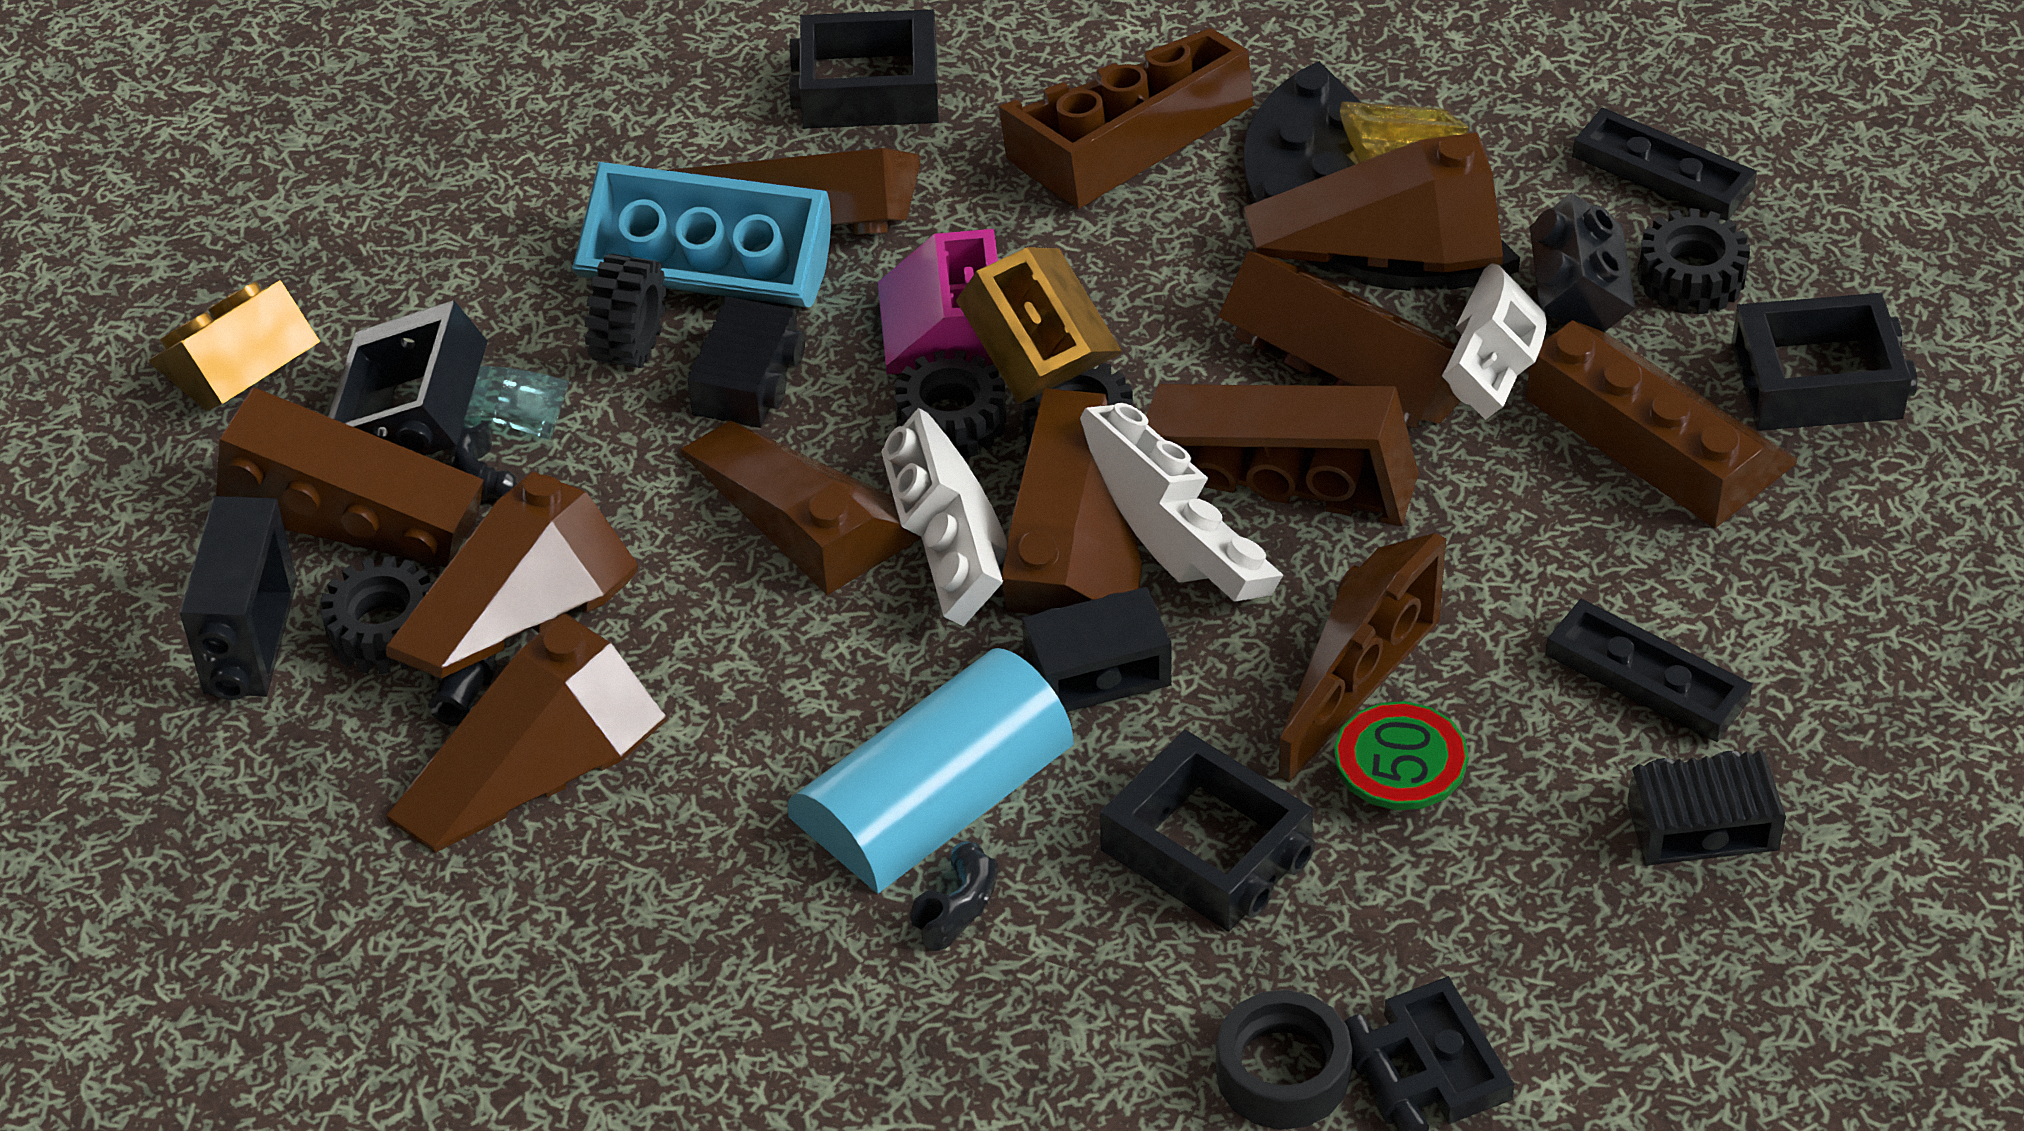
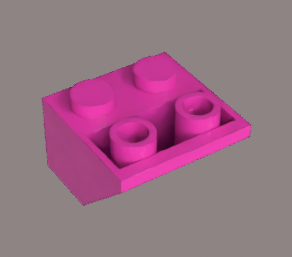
(921, 298)

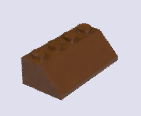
(1340, 334)
(1653, 423)

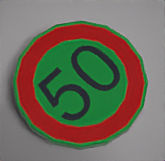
(1401, 755)

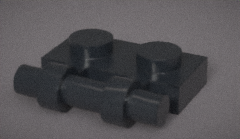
(1445, 1047)

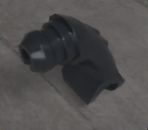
(474, 445)
(949, 915)

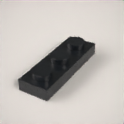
(1664, 163)
(1649, 669)

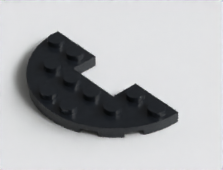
(1302, 139)

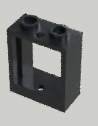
(865, 99)
(444, 352)
(1821, 399)
(239, 597)
(1187, 763)

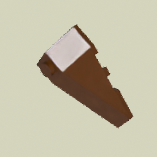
(862, 185)
(1408, 204)
(519, 570)
(1371, 629)
(542, 722)

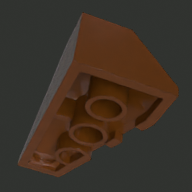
(809, 510)
(1065, 527)

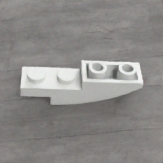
(1498, 341)
(1158, 498)
(950, 512)

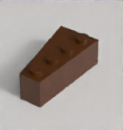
(1128, 118)
(1295, 441)
(346, 481)

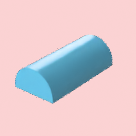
(710, 232)
(935, 768)

